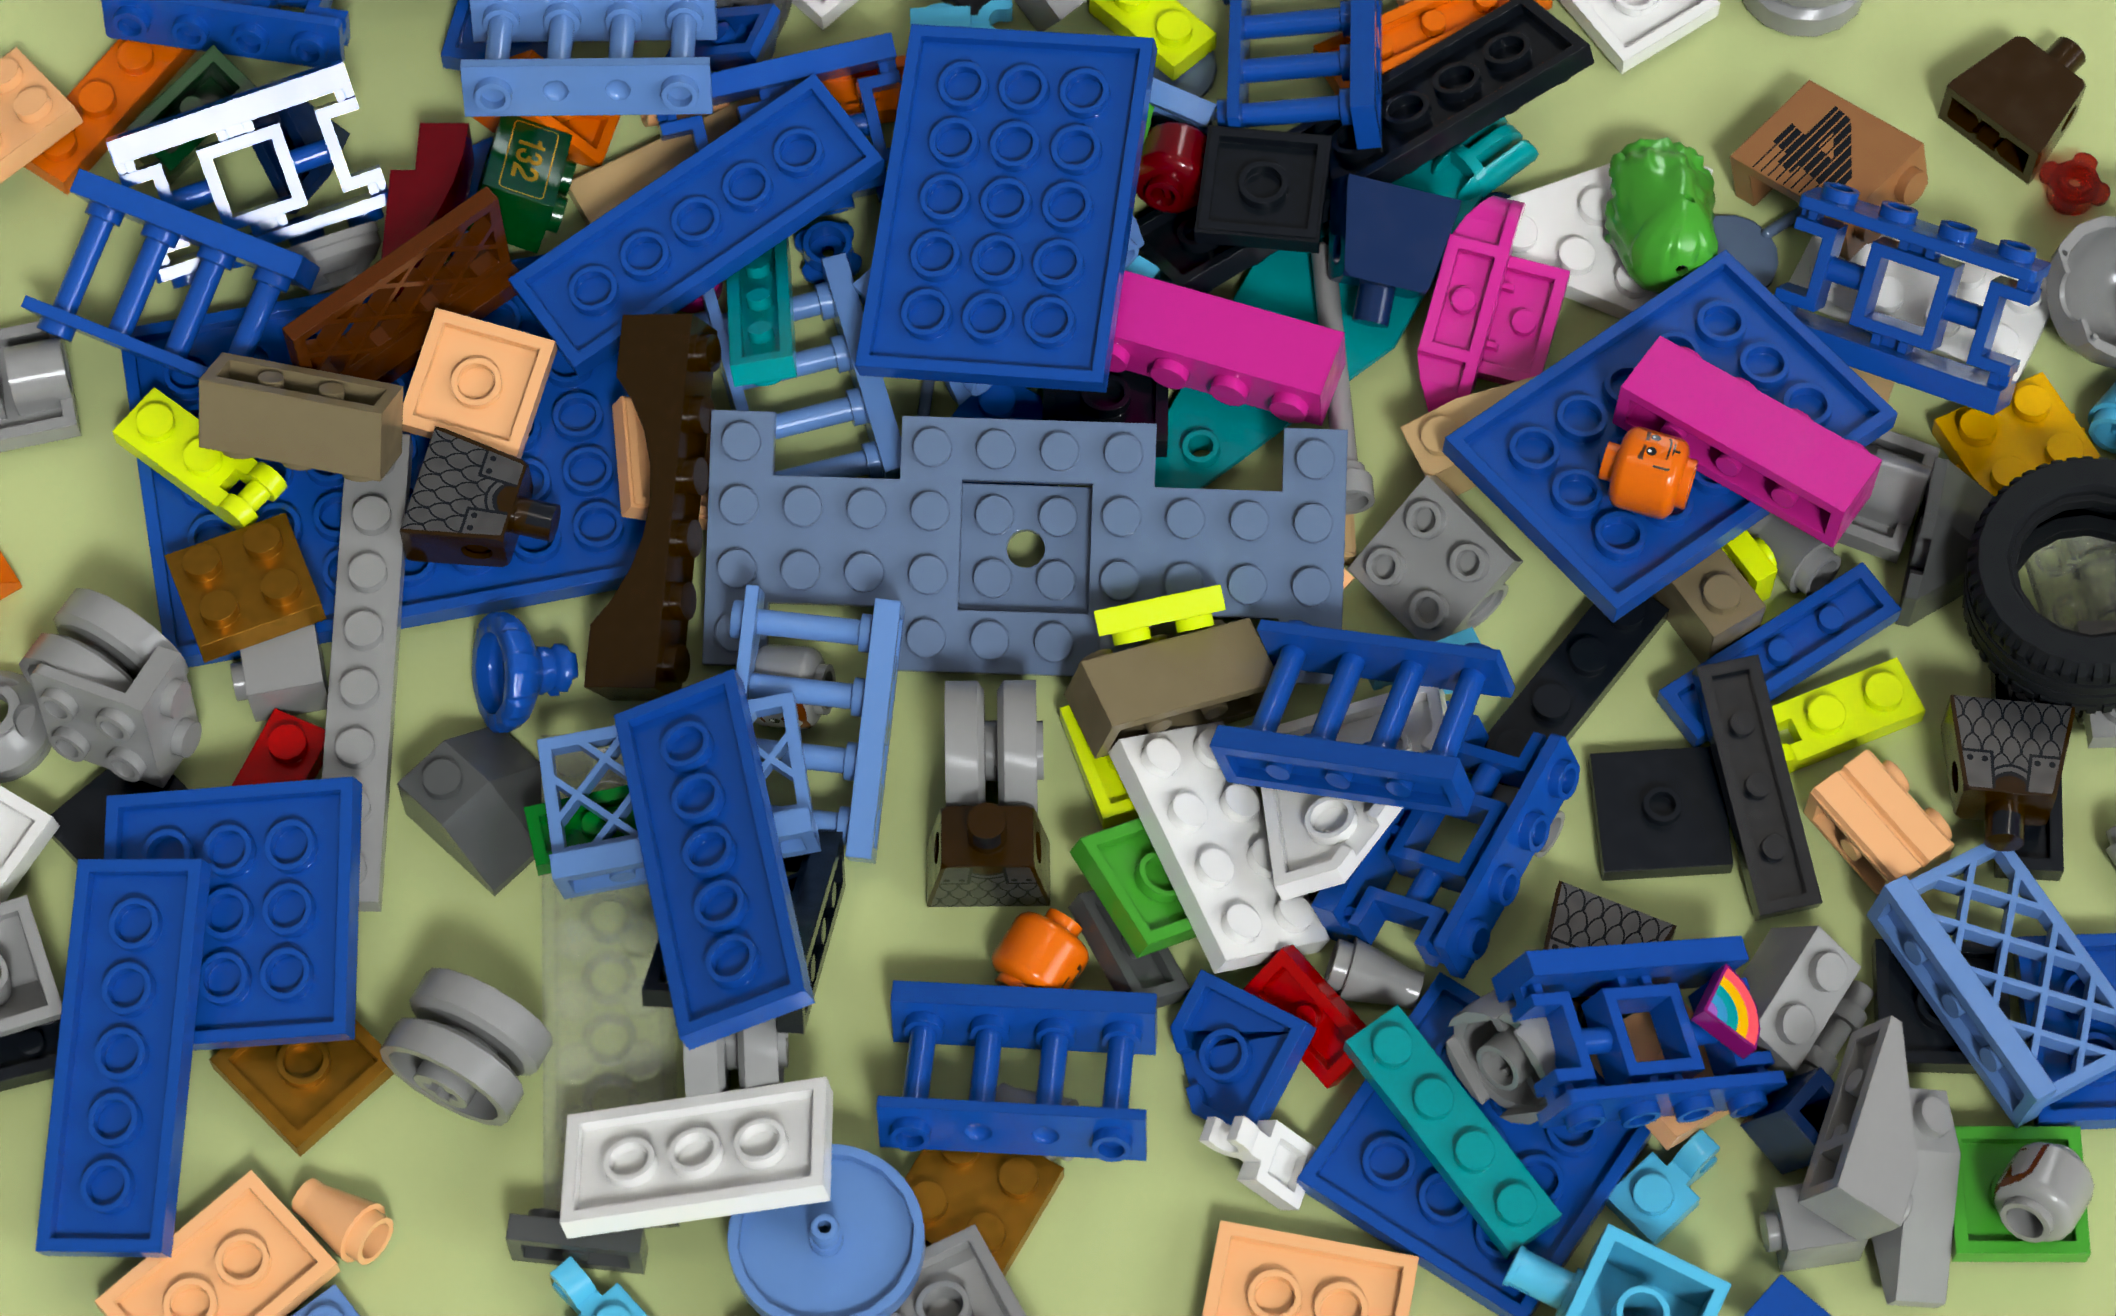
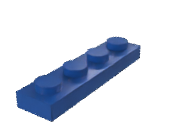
(1794, 643)

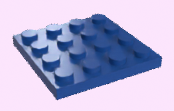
(277, 906)
(1391, 1190)

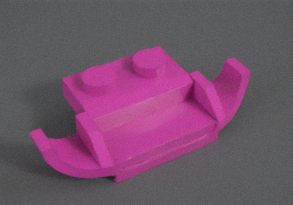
(1488, 309)

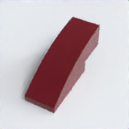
(433, 188)

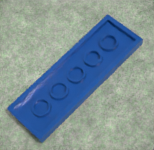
(698, 222)
(713, 860)
(124, 1058)

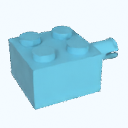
(1619, 1280)

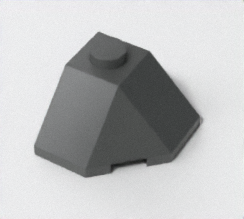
(1940, 541)
(474, 801)

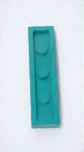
(762, 320)
(1452, 1131)

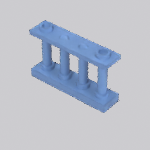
(589, 85)
(863, 404)
(867, 698)

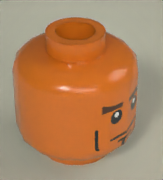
(1648, 472)
(1040, 952)

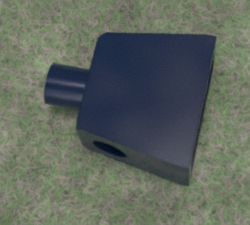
(1385, 242)

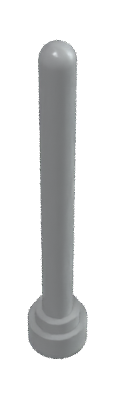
(1340, 413)

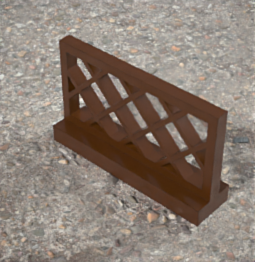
(392, 331)

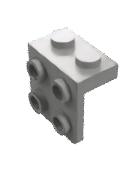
(131, 732)

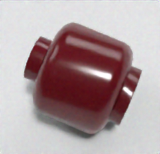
(1172, 167)

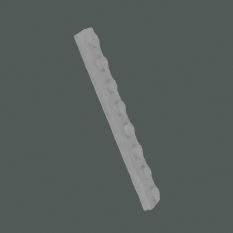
(367, 655)

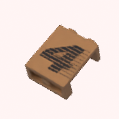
(1830, 140)

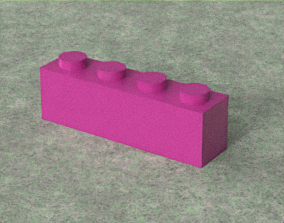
(1227, 349)
(1750, 440)

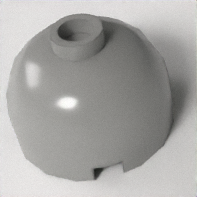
(1501, 1056)

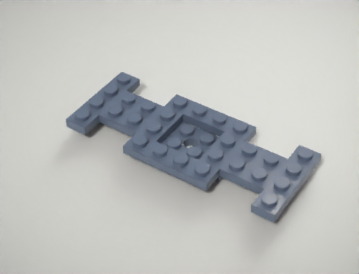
(947, 540)

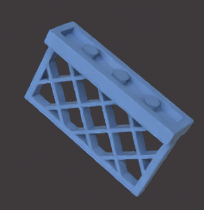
(618, 861)
(1959, 990)

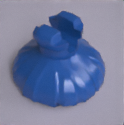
(514, 671)

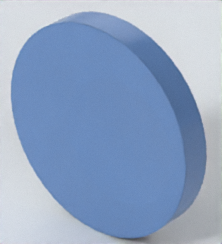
(834, 1255)

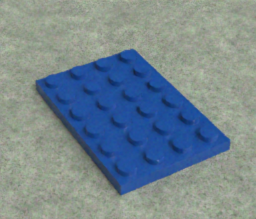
(1007, 208)
(1546, 440)

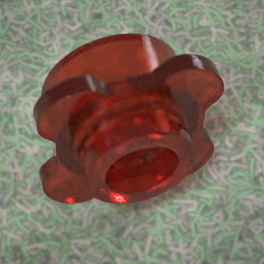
(2072, 199)

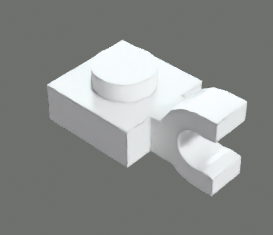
(1269, 1154)

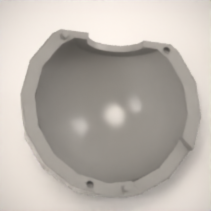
(2084, 290)

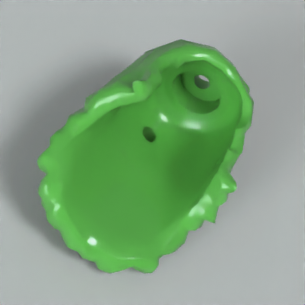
(1660, 212)

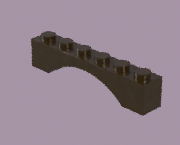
(642, 633)

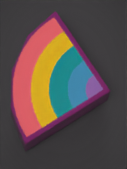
(1729, 1012)

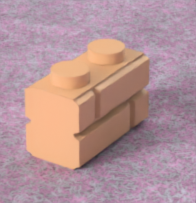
(1877, 822)

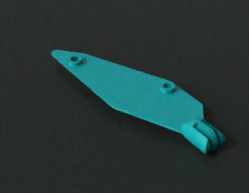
(1286, 287)

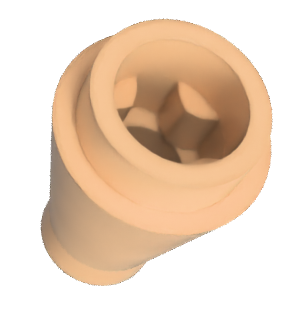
(346, 1222)

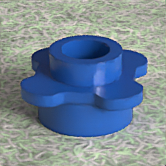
(821, 237)

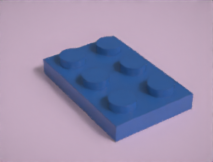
(2095, 1103)

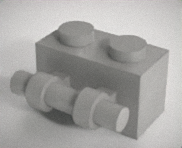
(1805, 998)

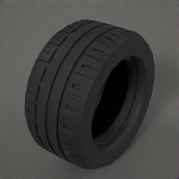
(2011, 636)

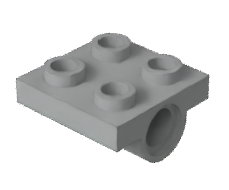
(35, 389)
(1897, 493)
(1436, 564)

